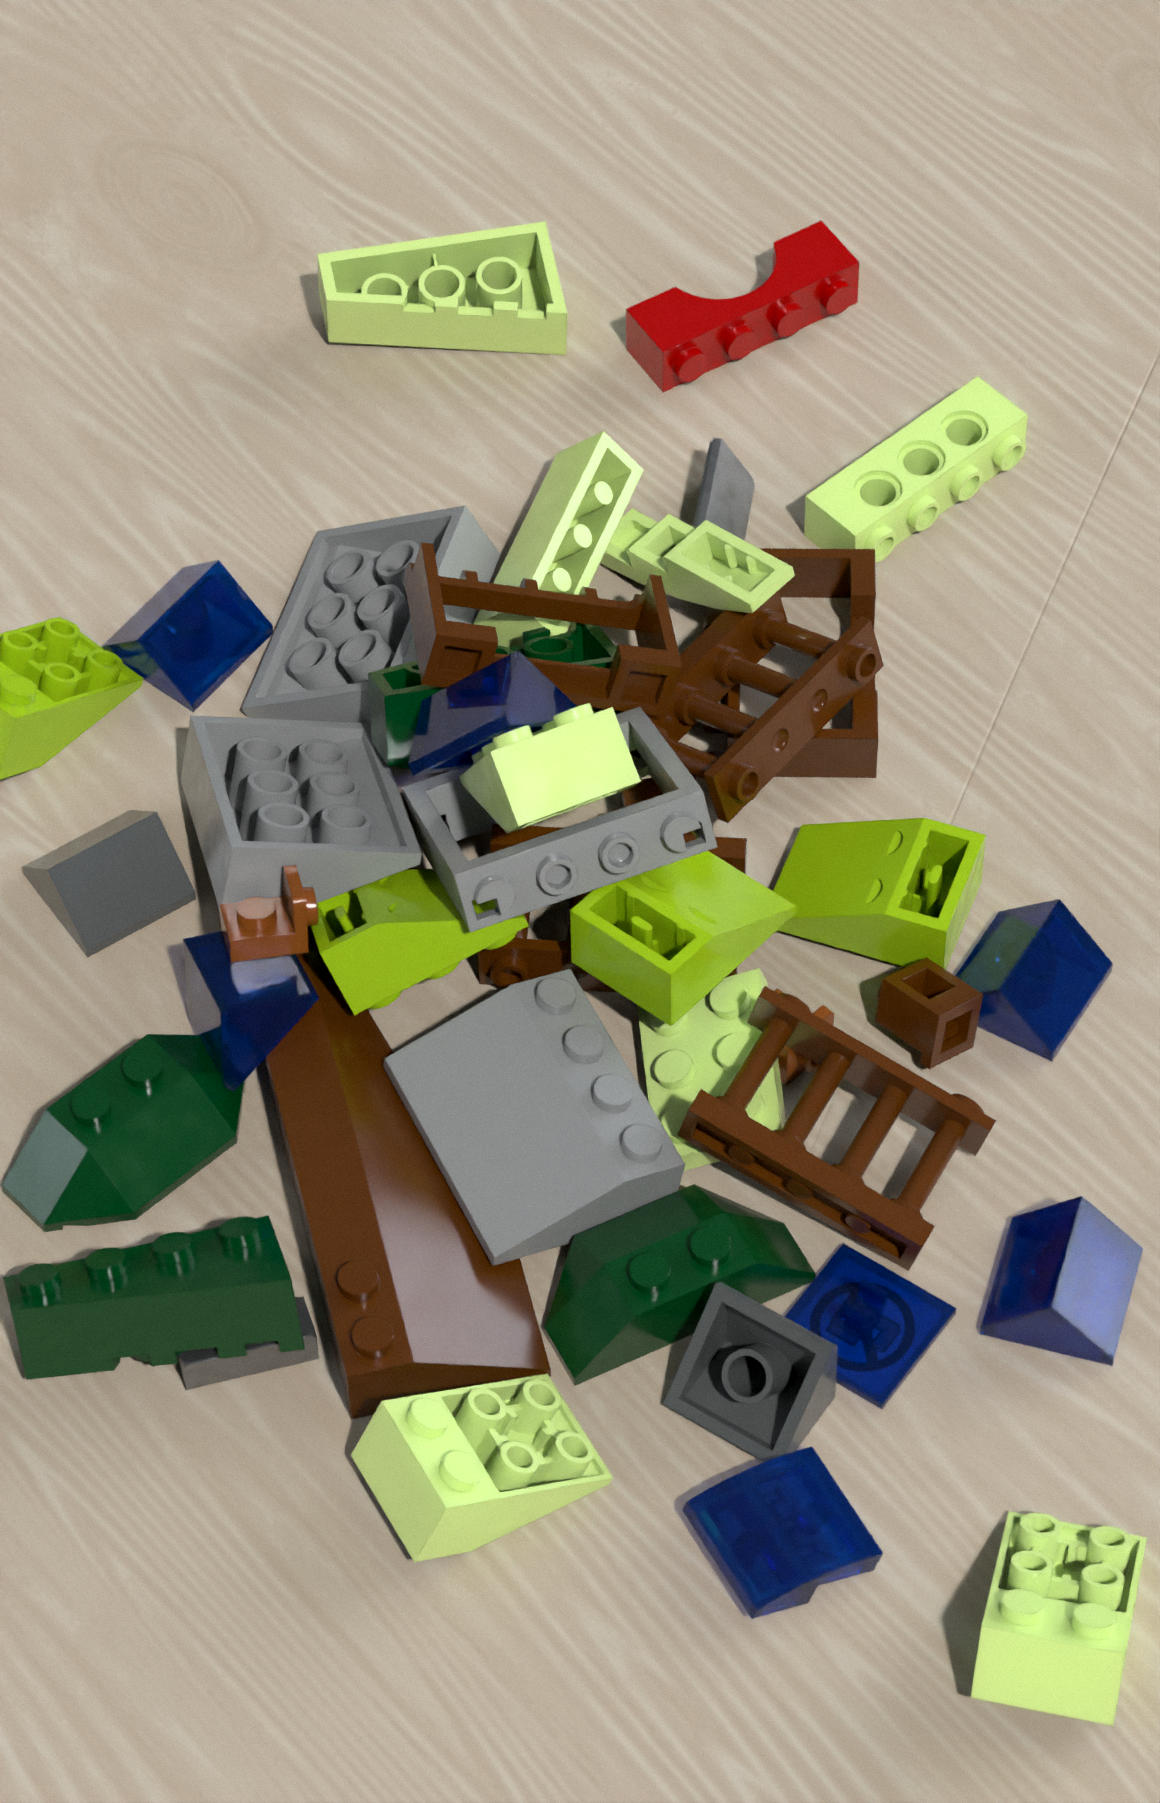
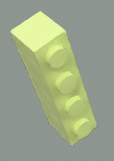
(566, 529)

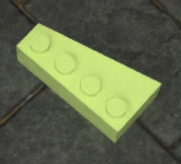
(448, 293)

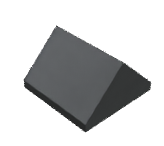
(112, 880)
(753, 1376)

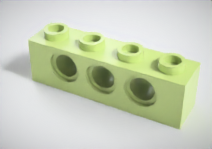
(918, 472)

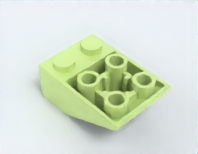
(553, 770)
(475, 1463)
(1059, 1617)

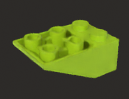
(53, 691)
(883, 887)
(674, 931)
(399, 935)

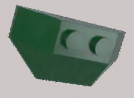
(126, 1136)
(652, 1272)

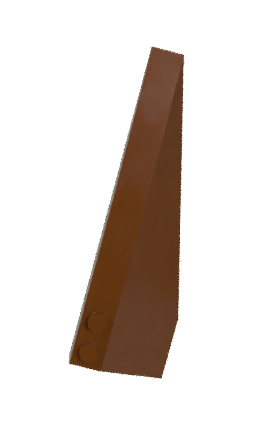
(389, 1245)

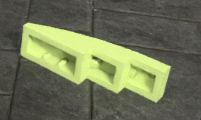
(696, 563)

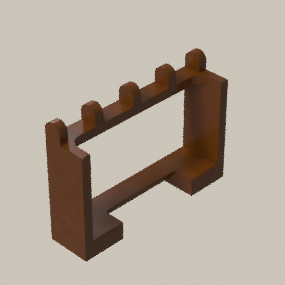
(830, 575)
(454, 650)

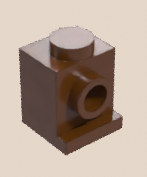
(929, 1010)

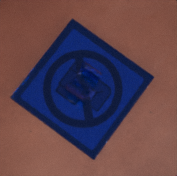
(874, 1320)

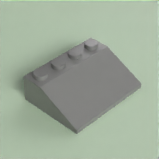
(355, 615)
(296, 797)
(534, 1118)

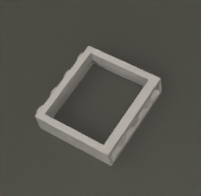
(569, 858)

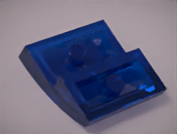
(782, 1532)

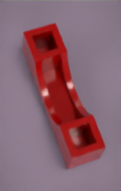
(688, 335)

